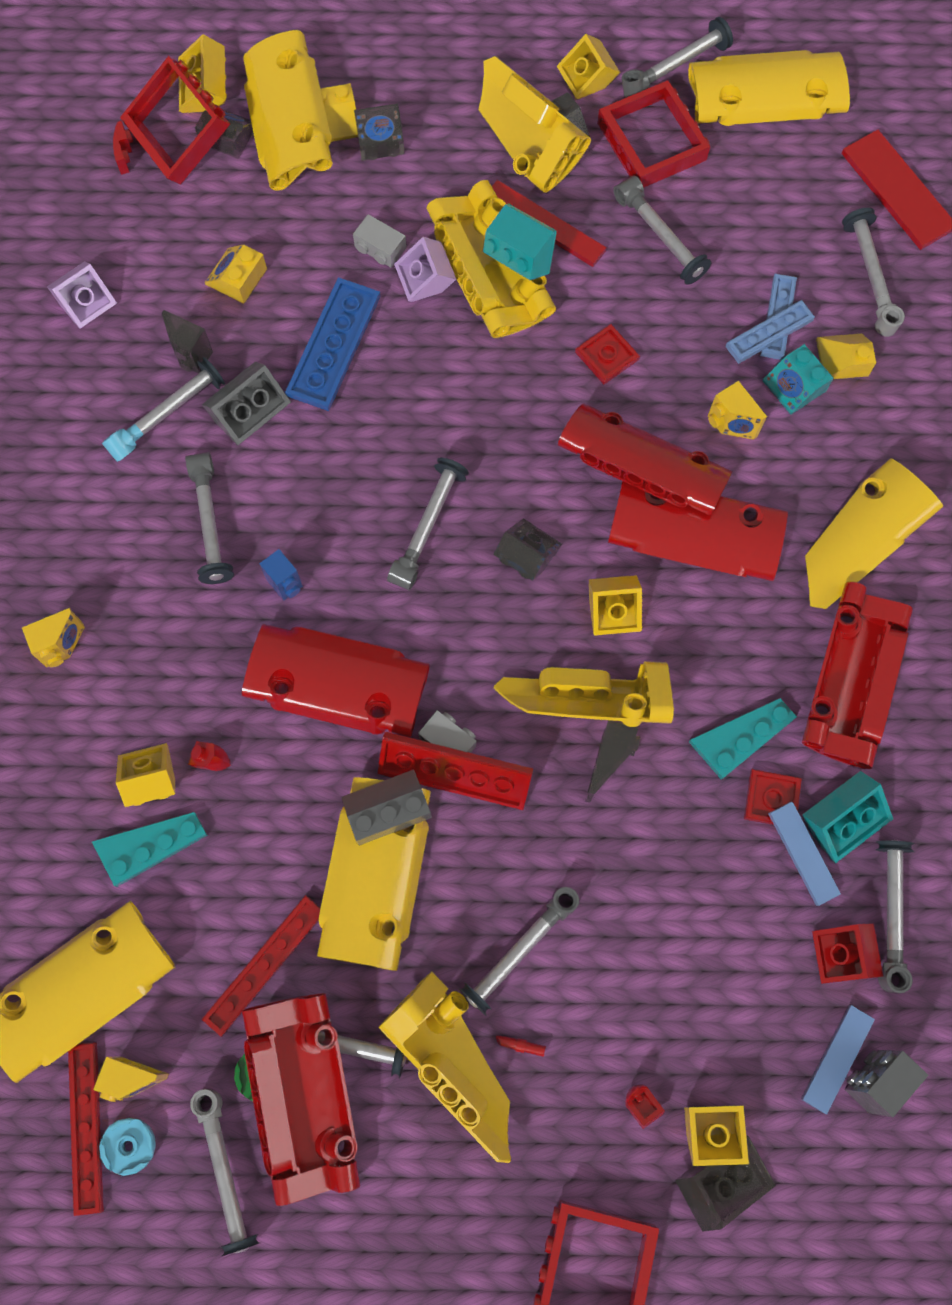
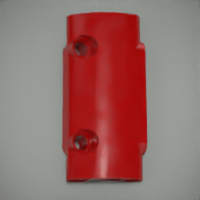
(644, 459)
(701, 540)
(858, 677)
(335, 679)
(300, 1098)

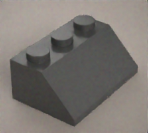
(246, 402)
(386, 807)

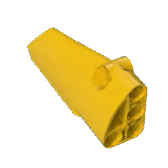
(530, 126)
(867, 531)
(594, 694)
(449, 1062)

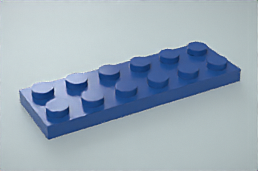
(333, 344)

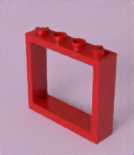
(148, 99)
(625, 152)
(554, 1243)

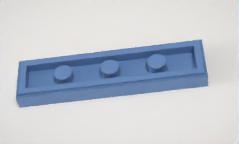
(780, 298)
(770, 331)
(804, 853)
(837, 1059)

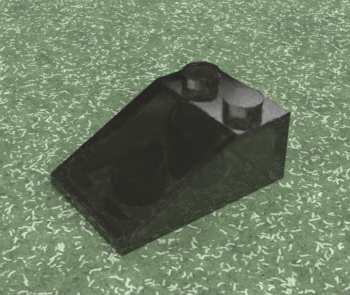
(615, 747)
(724, 1191)

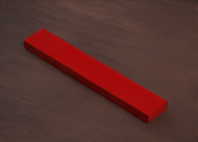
(566, 237)
(262, 966)
(85, 1130)

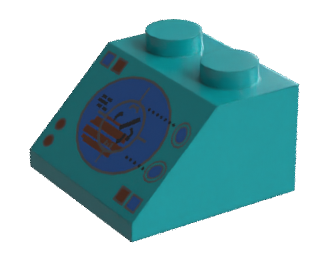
(798, 379)

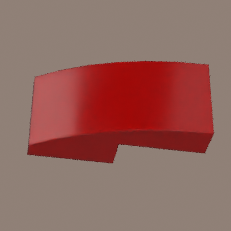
(121, 147)

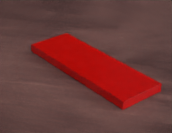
(898, 189)
(455, 770)

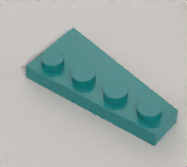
(740, 738)
(142, 848)

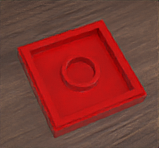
(607, 354)
(768, 792)

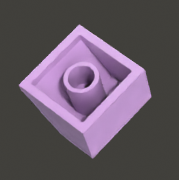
(425, 270)
(82, 294)

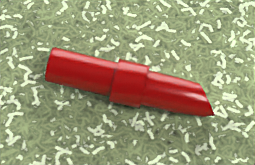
(521, 1045)

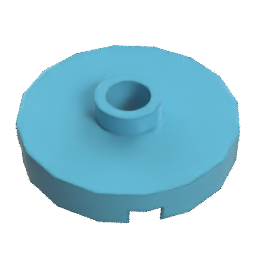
(113, 1149)

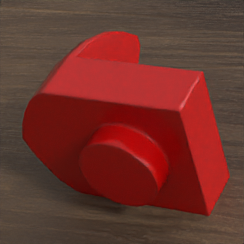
(209, 757)
(643, 1105)

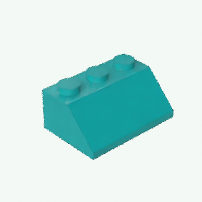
(520, 242)
(848, 816)

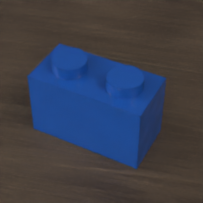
(281, 575)

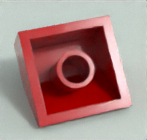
(847, 953)

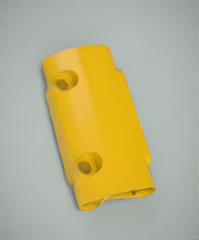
(769, 87)
(286, 108)
(492, 289)
(370, 892)
(78, 990)

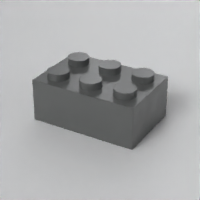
(885, 1082)

